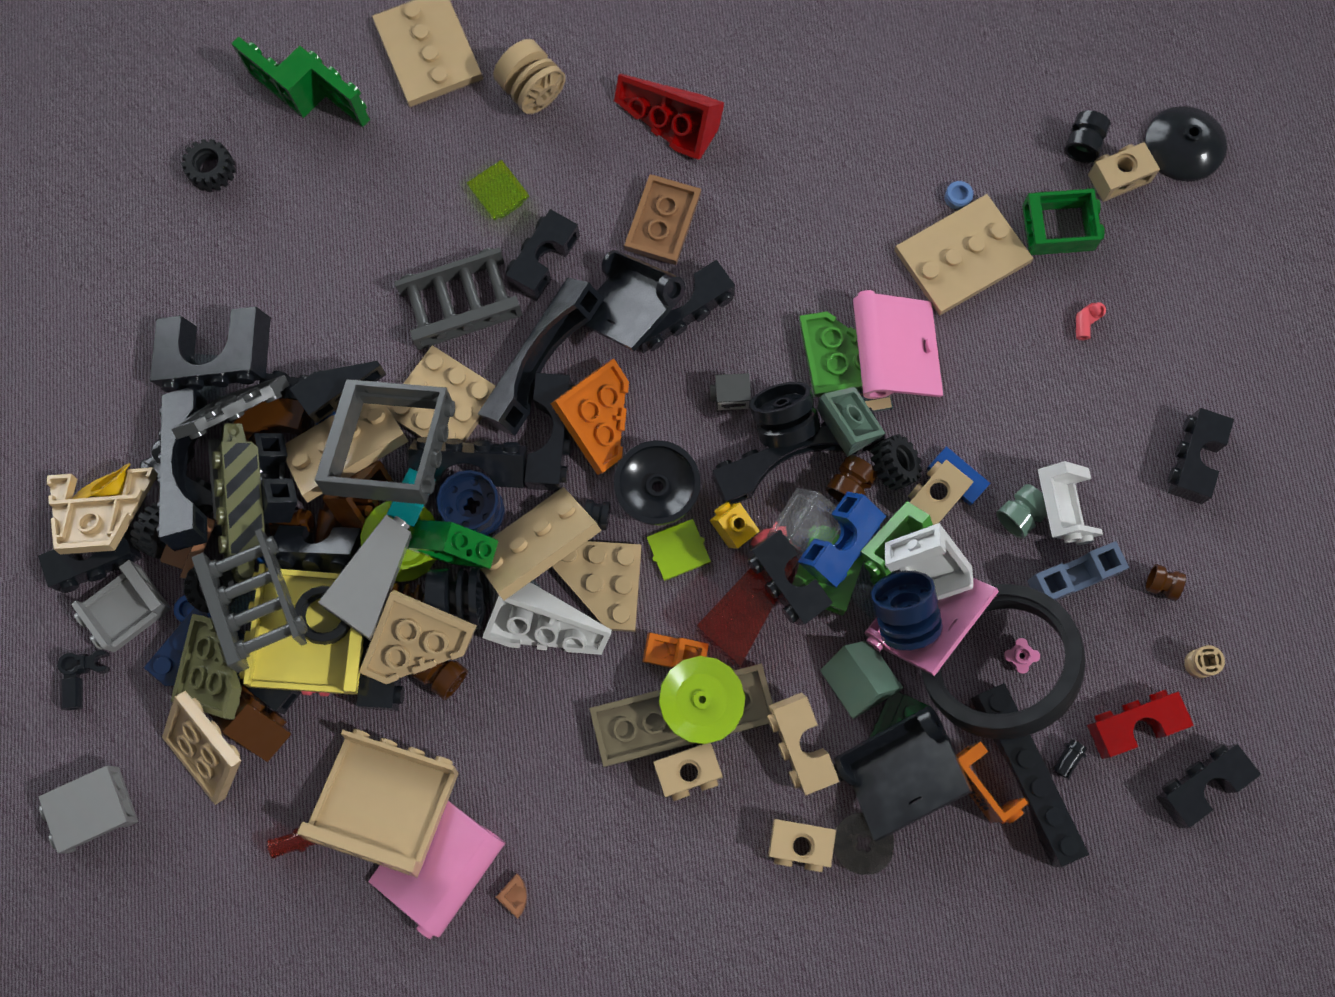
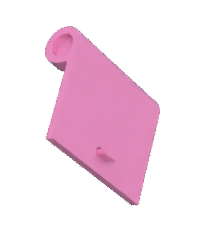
(896, 346)
(957, 616)
(450, 872)

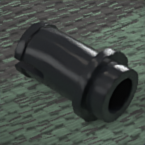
(1069, 759)

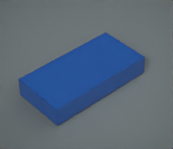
(979, 483)

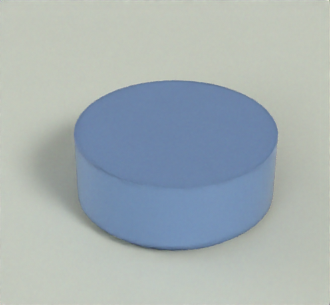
(958, 195)

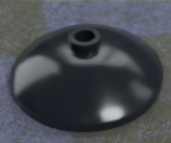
(1179, 153)
(657, 464)

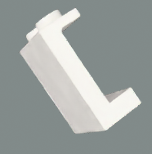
(1063, 503)
(933, 554)

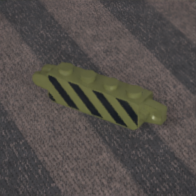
(239, 496)

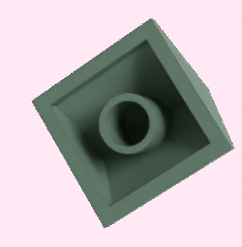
(849, 419)
(860, 678)

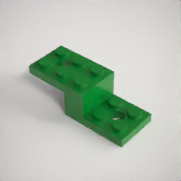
(302, 81)

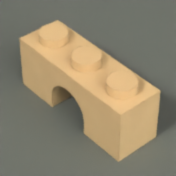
(810, 769)

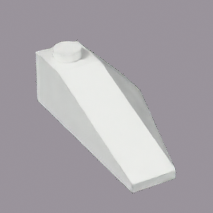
(543, 621)

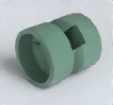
(1023, 512)

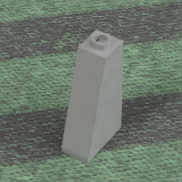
(367, 580)

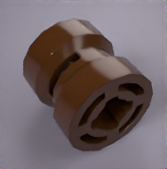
(1168, 583)

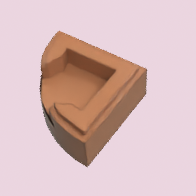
(514, 896)

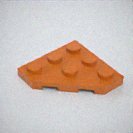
(596, 415)

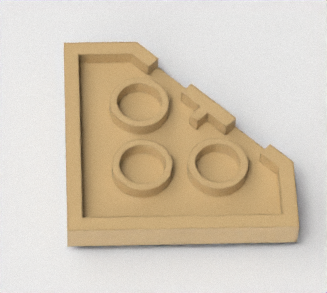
(605, 581)
(413, 639)

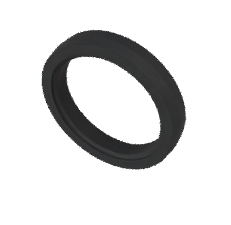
(1045, 711)

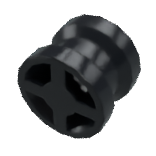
(599, 513)

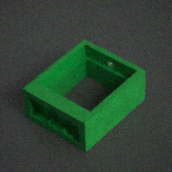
(1066, 199)
(452, 544)

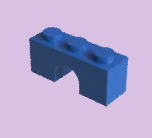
(858, 523)

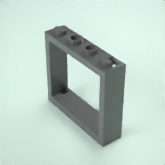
(344, 426)

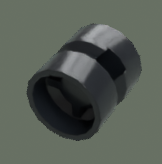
(1087, 136)

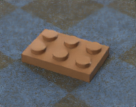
(662, 219)

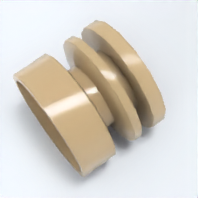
(529, 76)

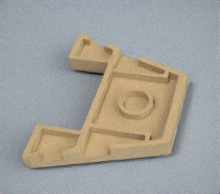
(94, 522)

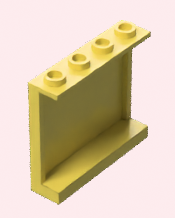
(309, 666)

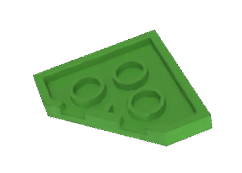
(830, 353)

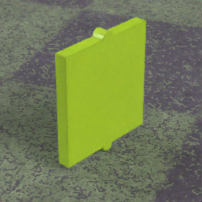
(678, 549)

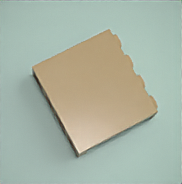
(381, 803)

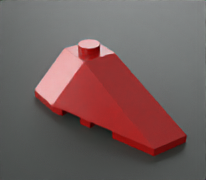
(677, 115)

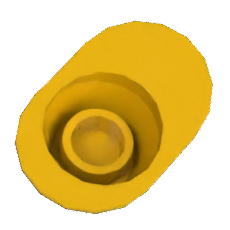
(105, 486)

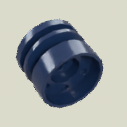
(464, 490)
(907, 610)

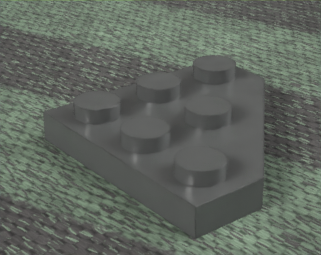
(230, 407)

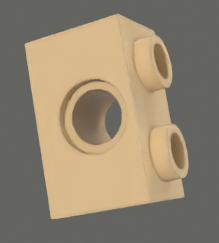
(1112, 182)
(955, 482)
(702, 758)
(820, 844)

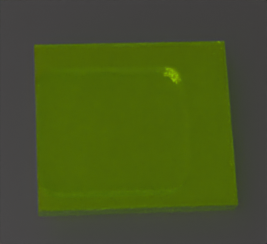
(498, 190)

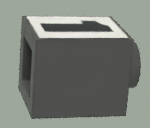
(731, 391)

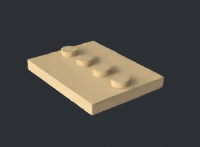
(427, 49)
(963, 254)
(374, 437)
(538, 542)

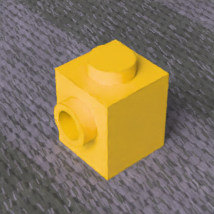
(733, 524)

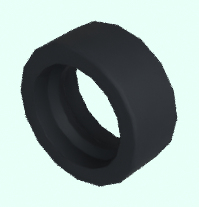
(313, 636)

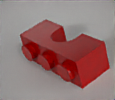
(1164, 714)

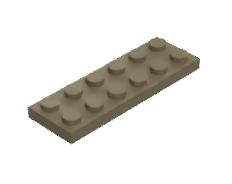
(637, 728)

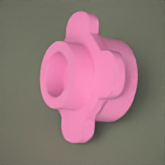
(1012, 656)

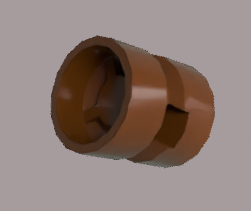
(854, 477)
(444, 678)

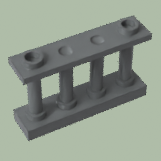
(452, 324)
(219, 597)

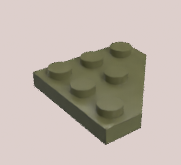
(205, 671)

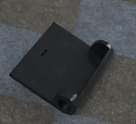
(634, 299)
(900, 768)

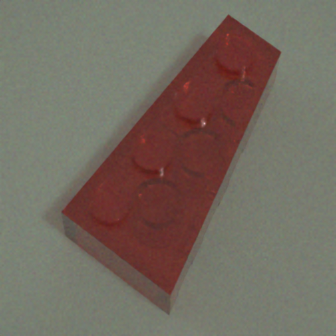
(740, 616)

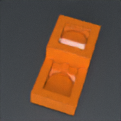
(670, 651)

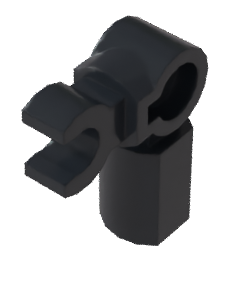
(72, 685)

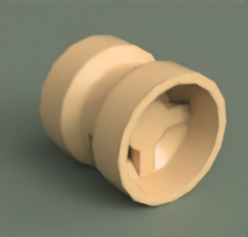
(1199, 666)

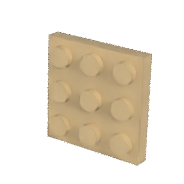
(464, 387)
(201, 747)

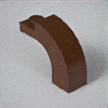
(275, 417)

